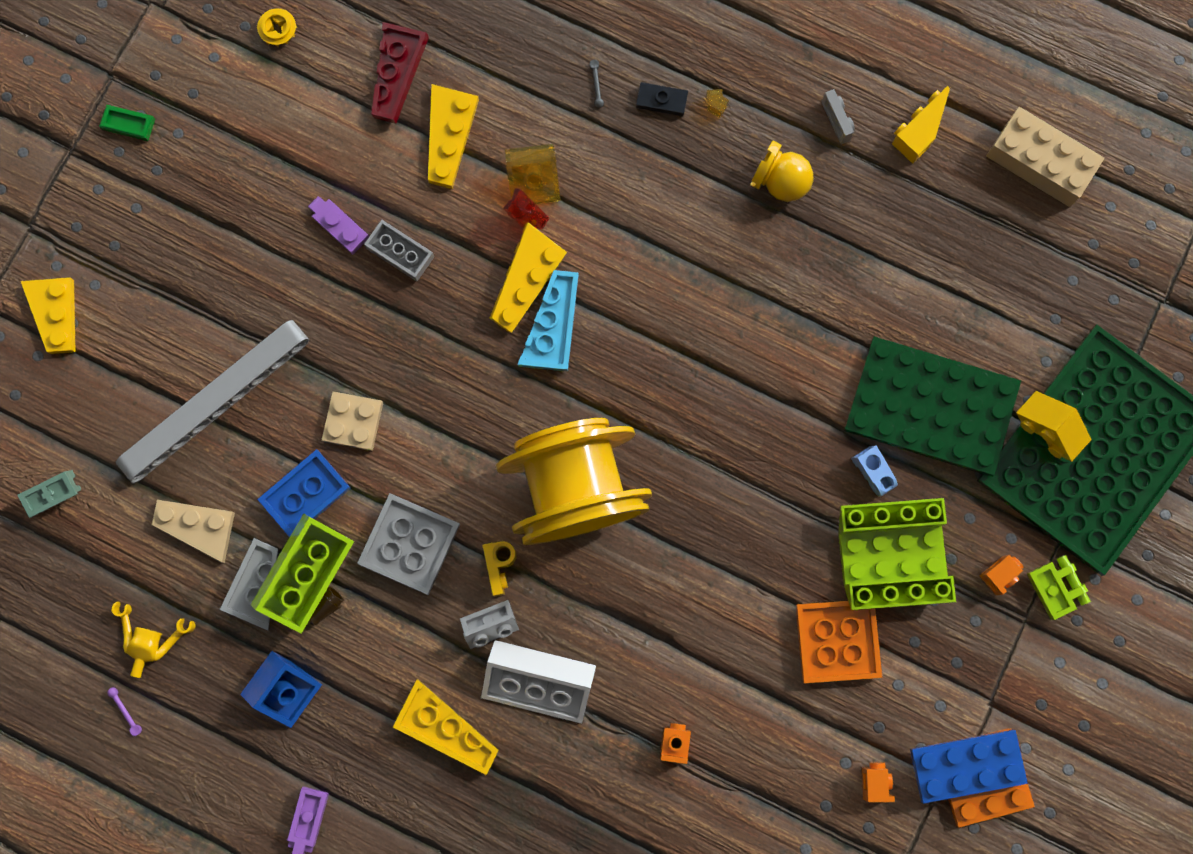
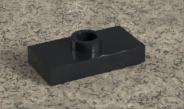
(662, 99)

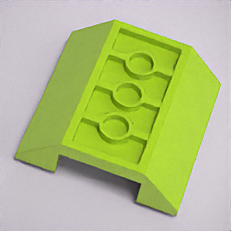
(894, 554)

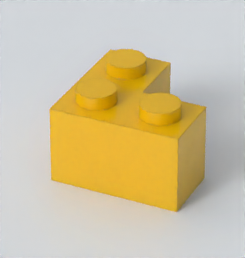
(1056, 424)

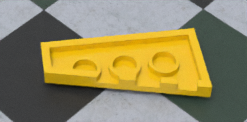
(449, 130)
(531, 268)
(441, 728)

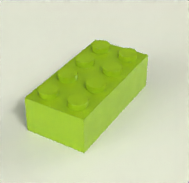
(302, 573)

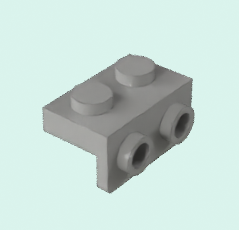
(489, 624)

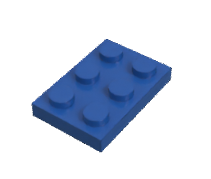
(306, 490)

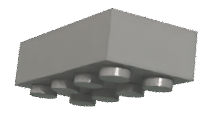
(399, 250)

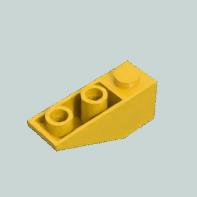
(920, 133)

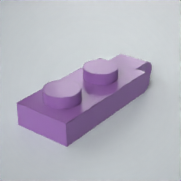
(338, 224)

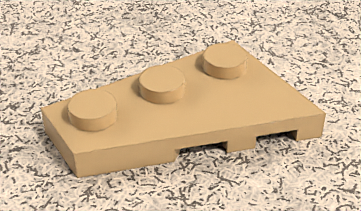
(196, 525)

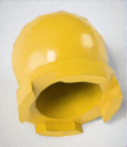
(784, 174)

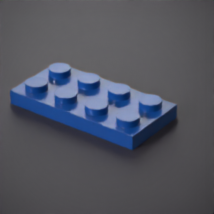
(968, 766)

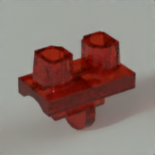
(525, 210)

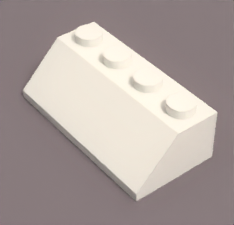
(538, 681)

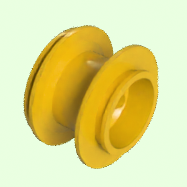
(573, 480)

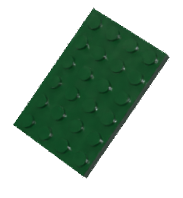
(933, 406)

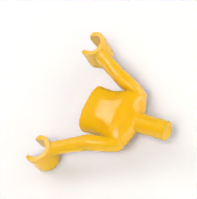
(144, 643)

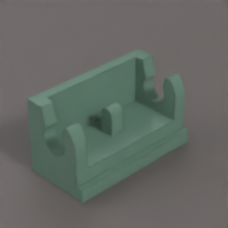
(49, 493)

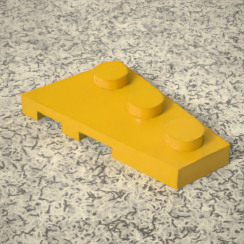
(53, 312)

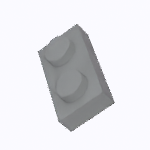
(835, 111)

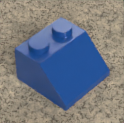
(280, 689)

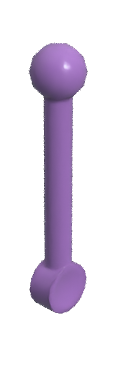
(135, 729)

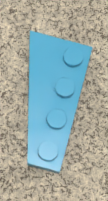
(551, 334)

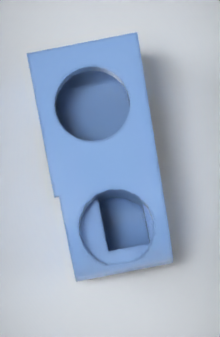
(875, 470)

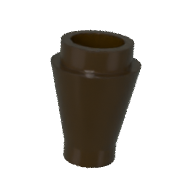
(328, 604)

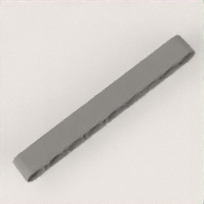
(212, 401)

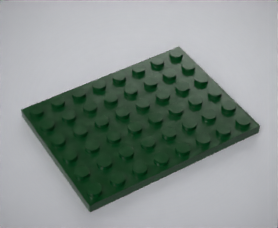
(1136, 452)

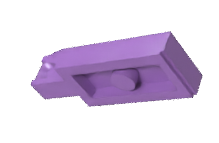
(307, 820)

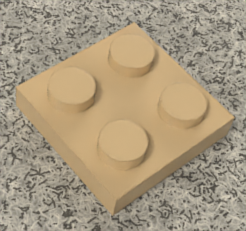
(352, 421)

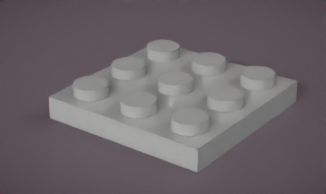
(409, 543)

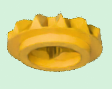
(281, 18)

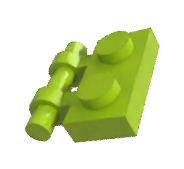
(1052, 591)

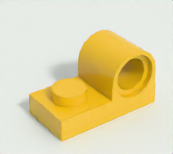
(497, 580)

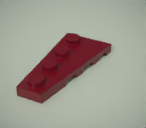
(399, 60)

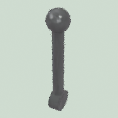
(594, 65)

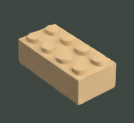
(1045, 157)

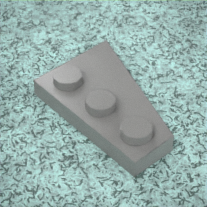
(248, 581)

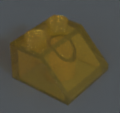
(534, 172)

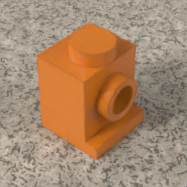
(1002, 574)
(679, 754)
(877, 783)

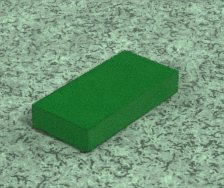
(127, 122)

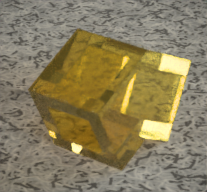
(716, 102)

